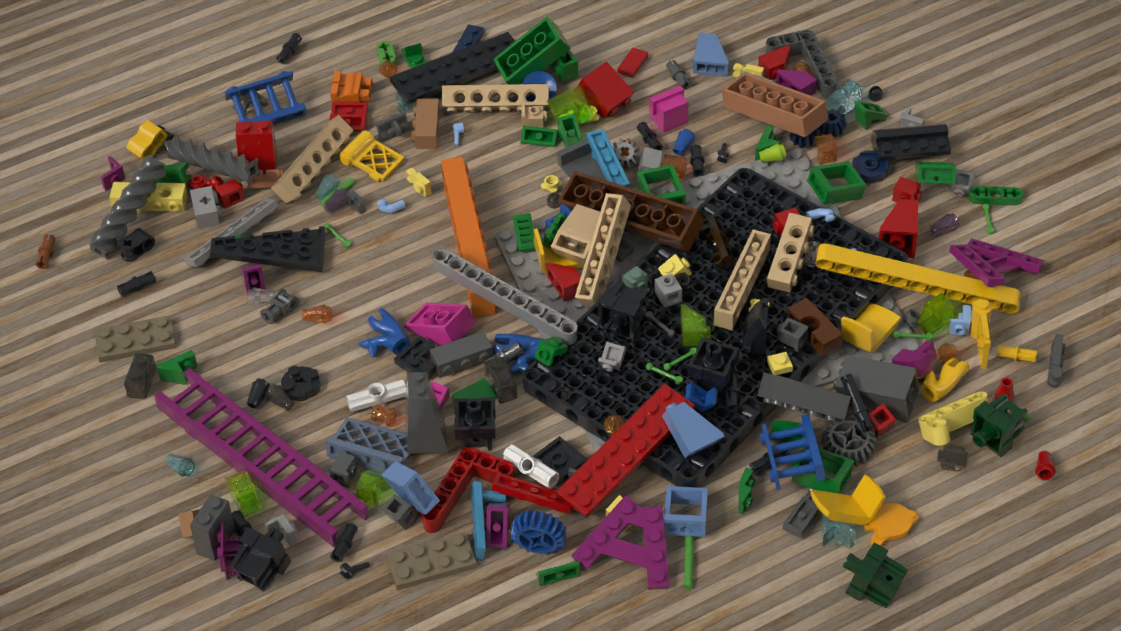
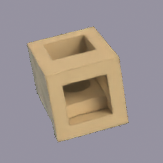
(533, 116)

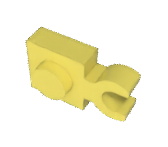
(749, 68)
(420, 183)

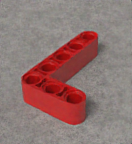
(467, 465)

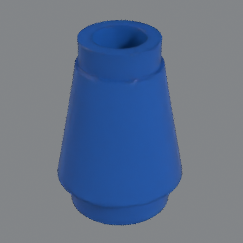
(684, 141)

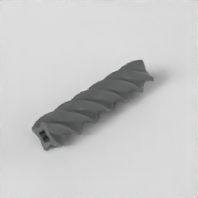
(212, 159)
(125, 209)

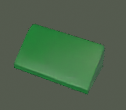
(539, 136)
(477, 390)
(558, 573)

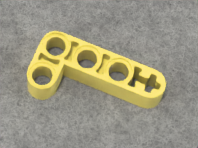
(938, 423)

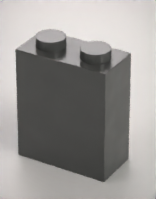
(208, 522)

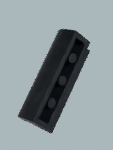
(911, 142)

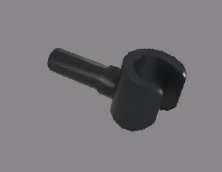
(723, 156)
(348, 571)

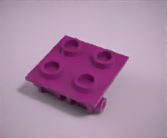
(227, 551)

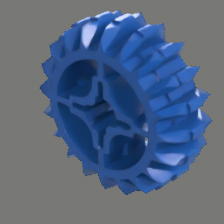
(538, 532)

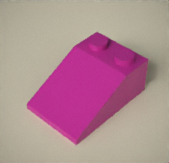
(441, 322)

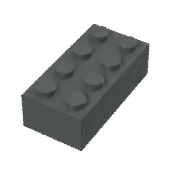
(803, 397)

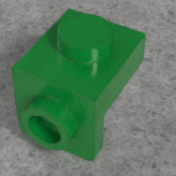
(549, 349)

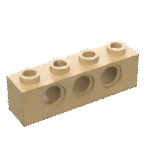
(794, 226)

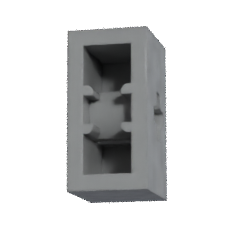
(204, 206)

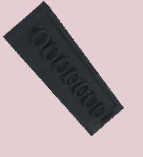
(450, 69)

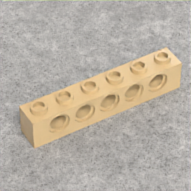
(522, 91)
(329, 138)
(603, 249)
(742, 280)

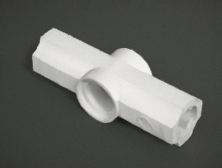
(376, 395)
(539, 470)

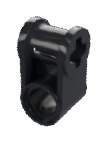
(136, 242)

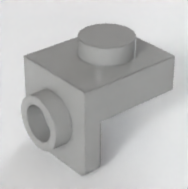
(908, 120)
(962, 182)
(612, 357)
(283, 525)

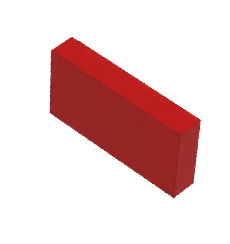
(632, 62)

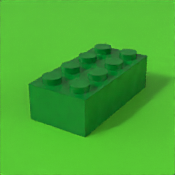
(532, 52)

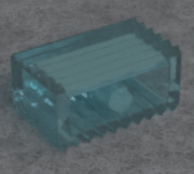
(845, 97)

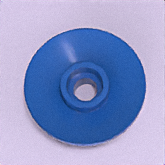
(541, 77)

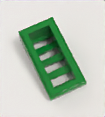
(523, 222)

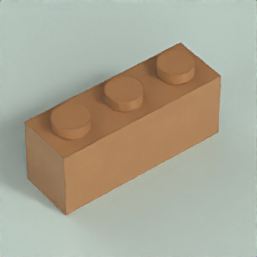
(426, 124)

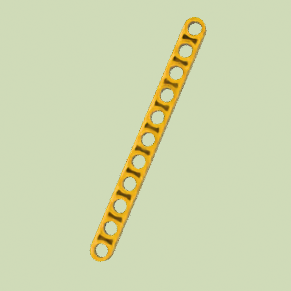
(915, 277)

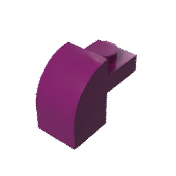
(919, 359)

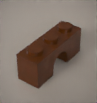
(825, 336)

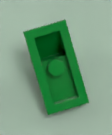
(413, 55)
(867, 112)
(569, 130)
(766, 141)
(174, 368)

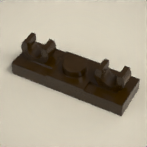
(716, 232)

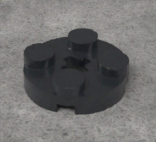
(301, 374)

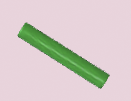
(348, 183)

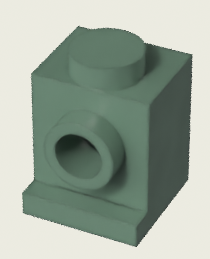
(636, 279)

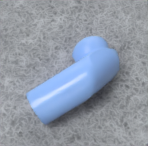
(821, 212)

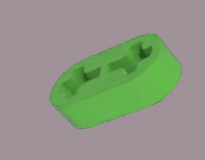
(388, 54)

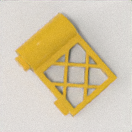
(361, 148)
(980, 329)

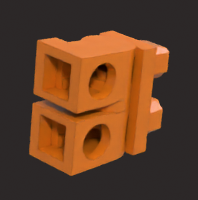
(350, 87)

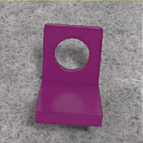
(115, 175)

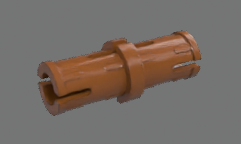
(45, 251)

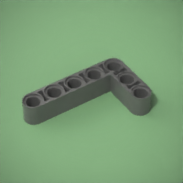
(807, 45)

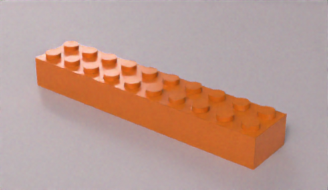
(466, 226)

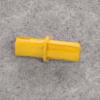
(1017, 353)

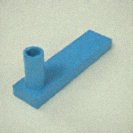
(606, 157)
(479, 496)

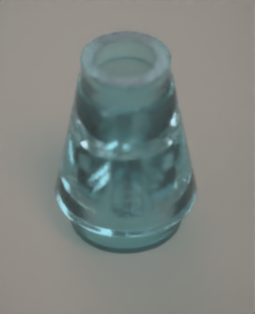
(327, 185)
(182, 465)

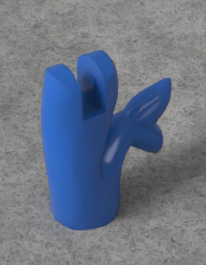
(394, 335)
(529, 344)

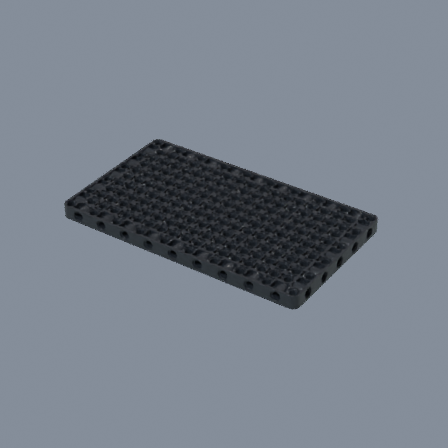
(743, 203)

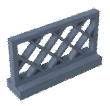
(368, 456)

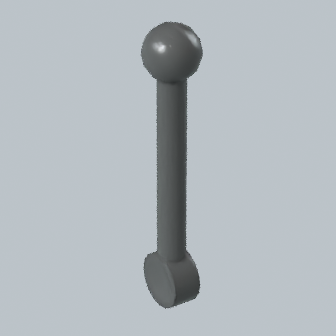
(649, 315)

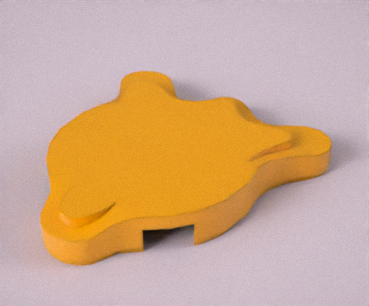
(891, 523)

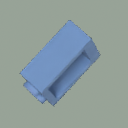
(407, 486)
(695, 524)

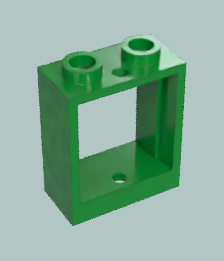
(935, 172)
(662, 174)
(826, 193)
(831, 462)

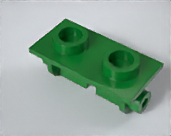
(550, 234)

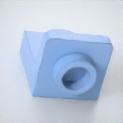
(961, 325)

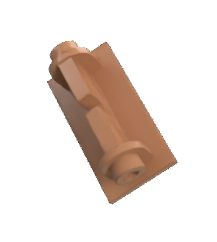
(266, 180)

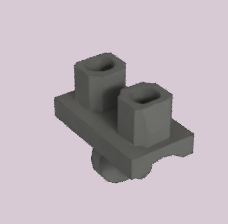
(392, 126)

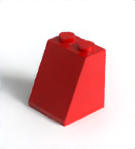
(606, 90)
(257, 141)
(901, 227)

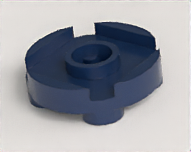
(876, 172)

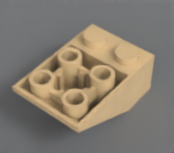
(576, 234)

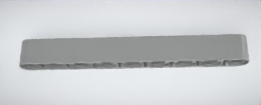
(461, 272)

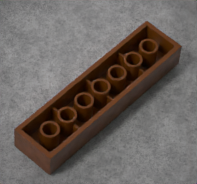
(648, 216)

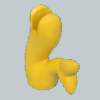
(949, 377)

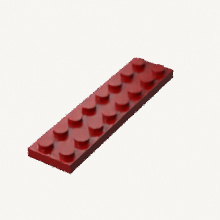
(620, 454)

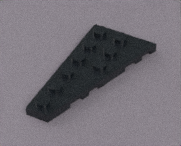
(277, 248)

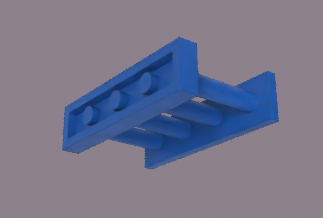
(278, 114)
(808, 441)

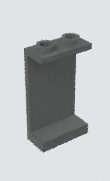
(579, 159)

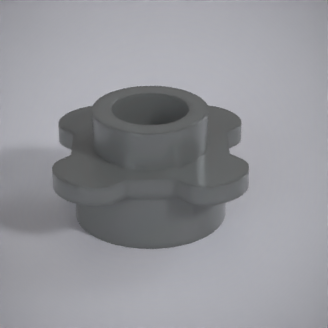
(911, 318)

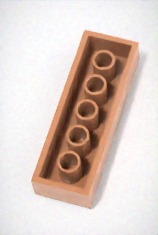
(775, 104)

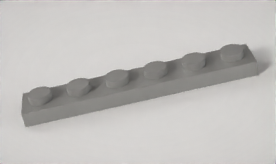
(238, 227)

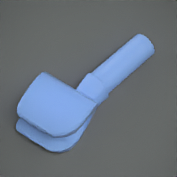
(458, 128)

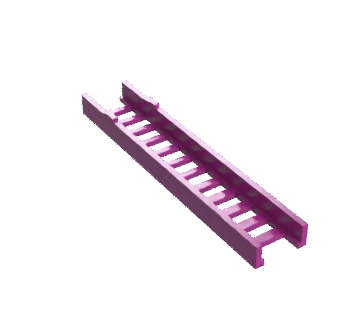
(263, 481)

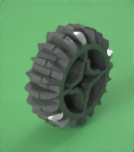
(849, 441)

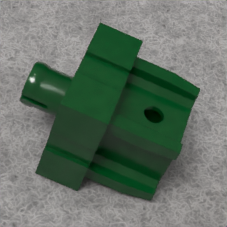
(996, 426)
(875, 576)

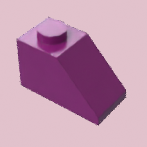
(797, 80)
(253, 277)
(497, 525)

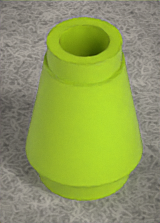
(773, 153)

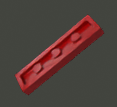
(529, 492)

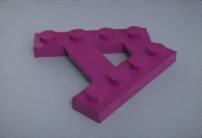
(1000, 261)
(604, 541)

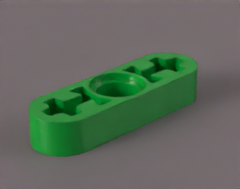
(989, 190)

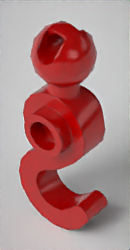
(201, 181)

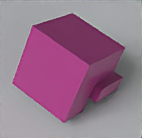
(669, 109)

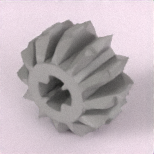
(631, 152)

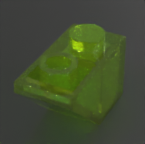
(936, 314)
(243, 493)

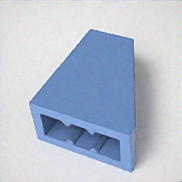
(710, 56)
(690, 429)

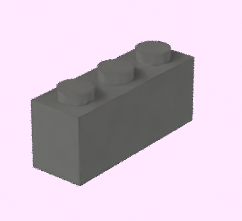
(461, 354)

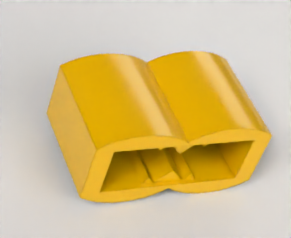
(146, 140)

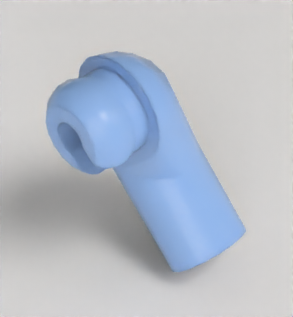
(390, 208)

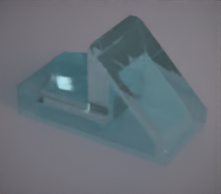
(840, 531)

